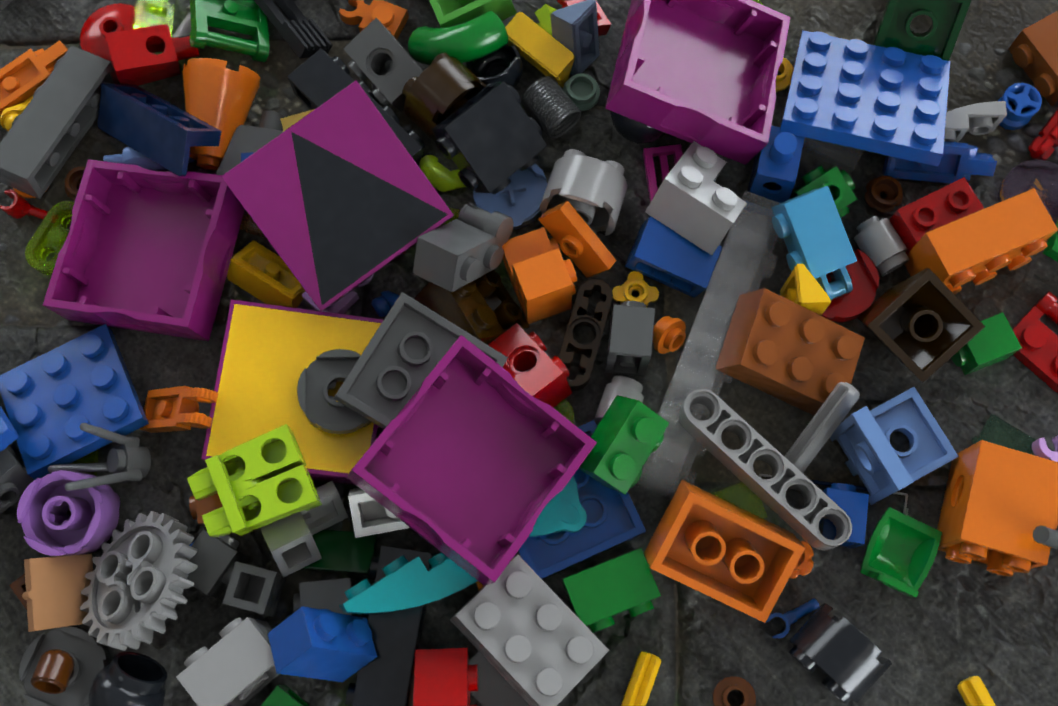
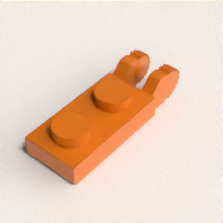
(177, 409)

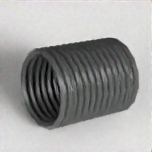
(551, 107)

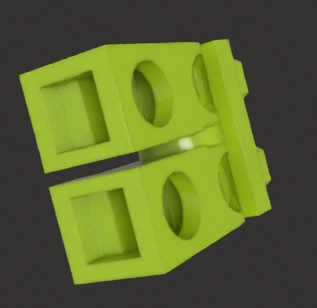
(255, 484)

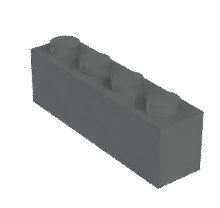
(54, 121)

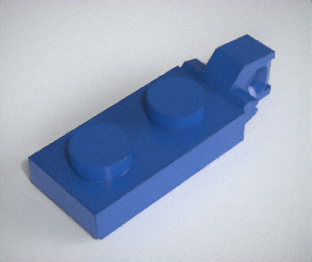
(957, 162)

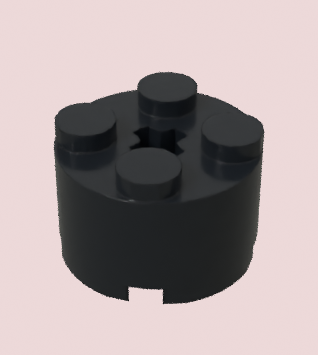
(839, 653)

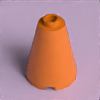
(219, 99)

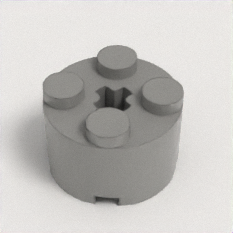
(591, 187)

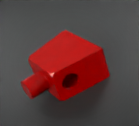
(134, 54)

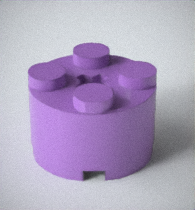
(53, 531)

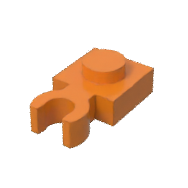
(388, 14)

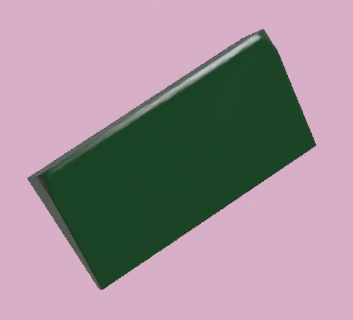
(343, 552)

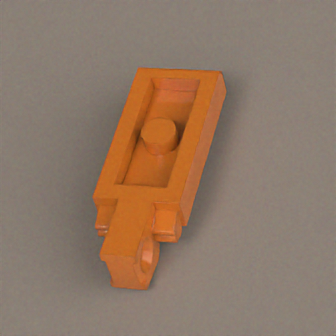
(27, 73)

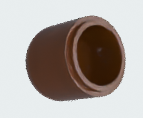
(53, 671)

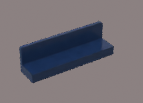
(153, 126)

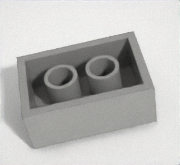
(529, 635)

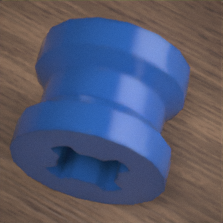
(1026, 102)

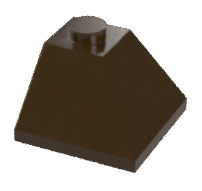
(921, 323)

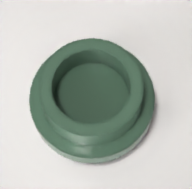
(582, 90)

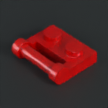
(1039, 342)

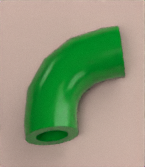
(462, 41)

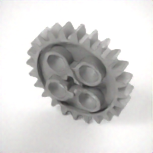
(138, 581)

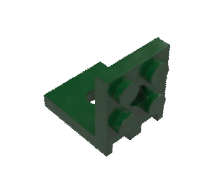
(940, 38)

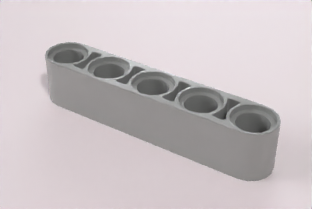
(784, 475)

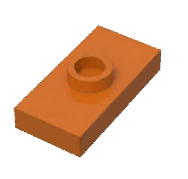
(577, 239)

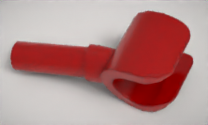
(21, 207)

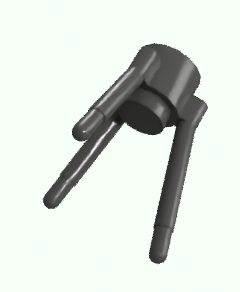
(127, 461)

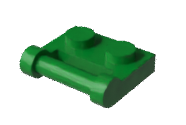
(234, 16)

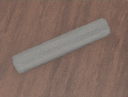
(822, 425)

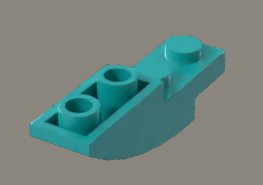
(407, 586)

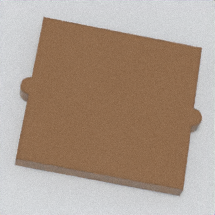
(55, 590)

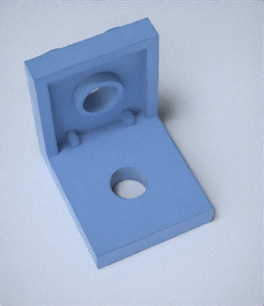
(867, 444)

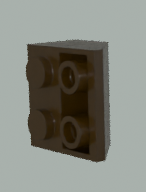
(478, 308)

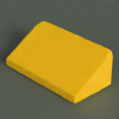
(540, 48)
(265, 276)
(805, 290)

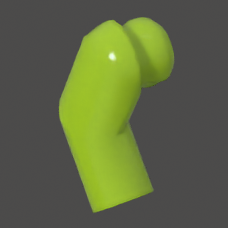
(439, 175)

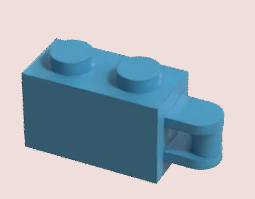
(816, 238)

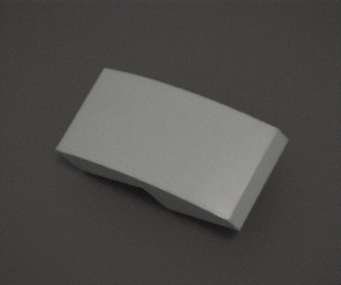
(975, 119)

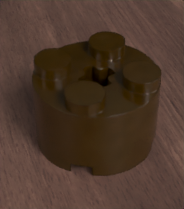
(439, 92)

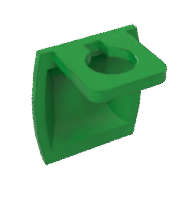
(900, 552)

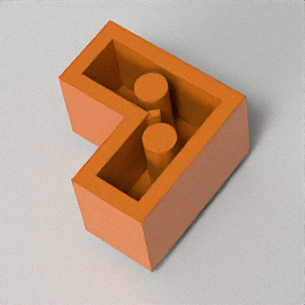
(539, 275)

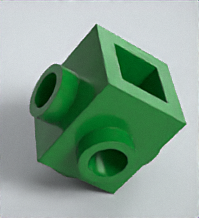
(839, 184)

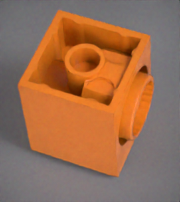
(995, 505)

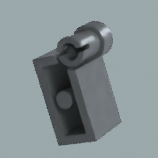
(462, 248)

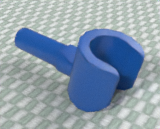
(793, 615)

